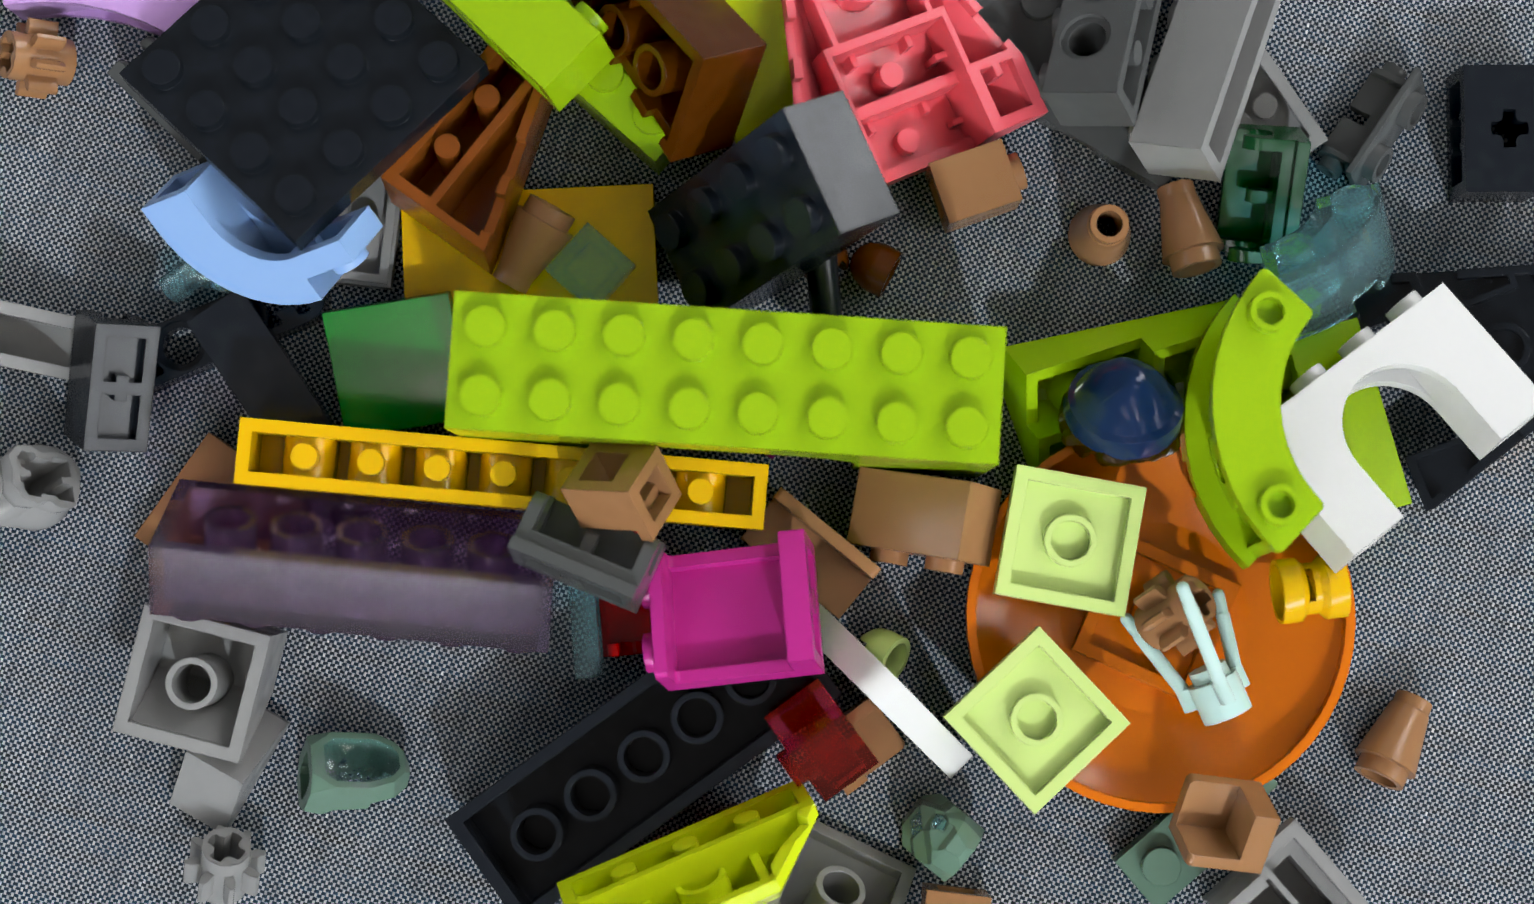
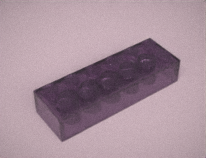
(347, 567)

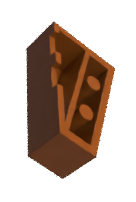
(474, 164)

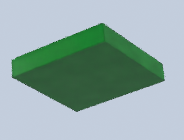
(391, 361)

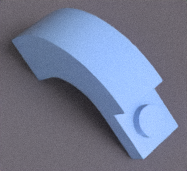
(243, 250)

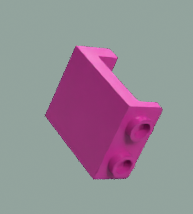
(735, 615)

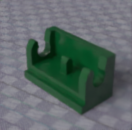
(1262, 189)

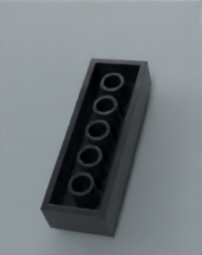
(615, 780)

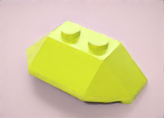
(723, 859)

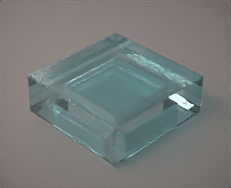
(590, 266)

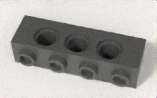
(1098, 60)

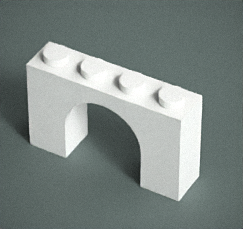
(1425, 349)

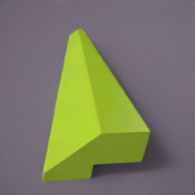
(1043, 369)

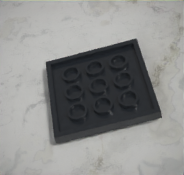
(304, 95)

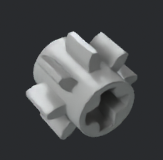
(224, 865)

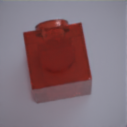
(819, 742)

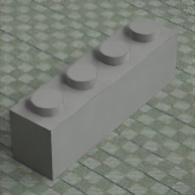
(1200, 86)

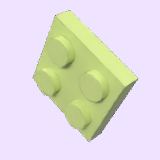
(1069, 540)
(1036, 719)

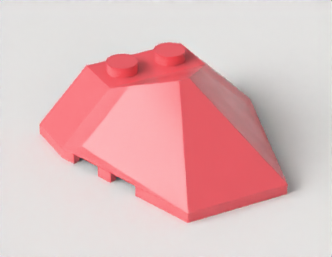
(914, 73)

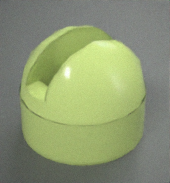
(888, 648)

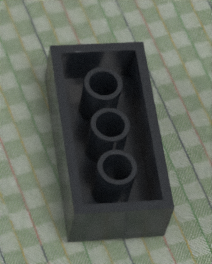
(774, 206)

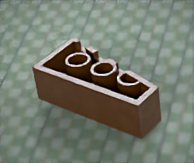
(688, 67)

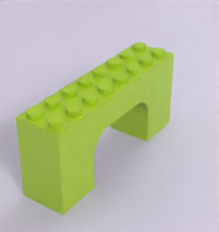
(727, 381)

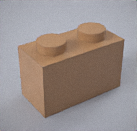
(924, 517)

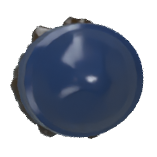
(1121, 413)

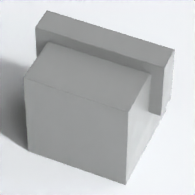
(1292, 874)

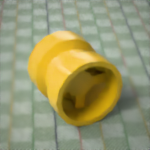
(1308, 589)

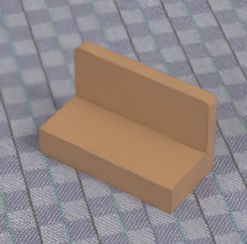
(840, 566)

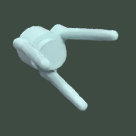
(1219, 684)

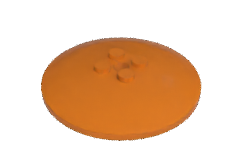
(1291, 666)

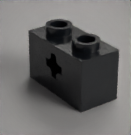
(1477, 160)

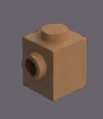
(976, 185)

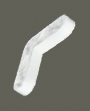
(891, 696)

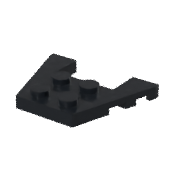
(1504, 307)

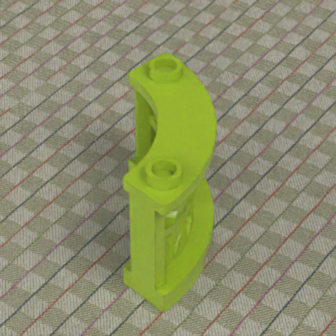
(1235, 424)

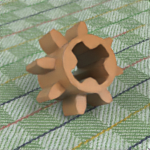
(37, 58)
(1161, 614)

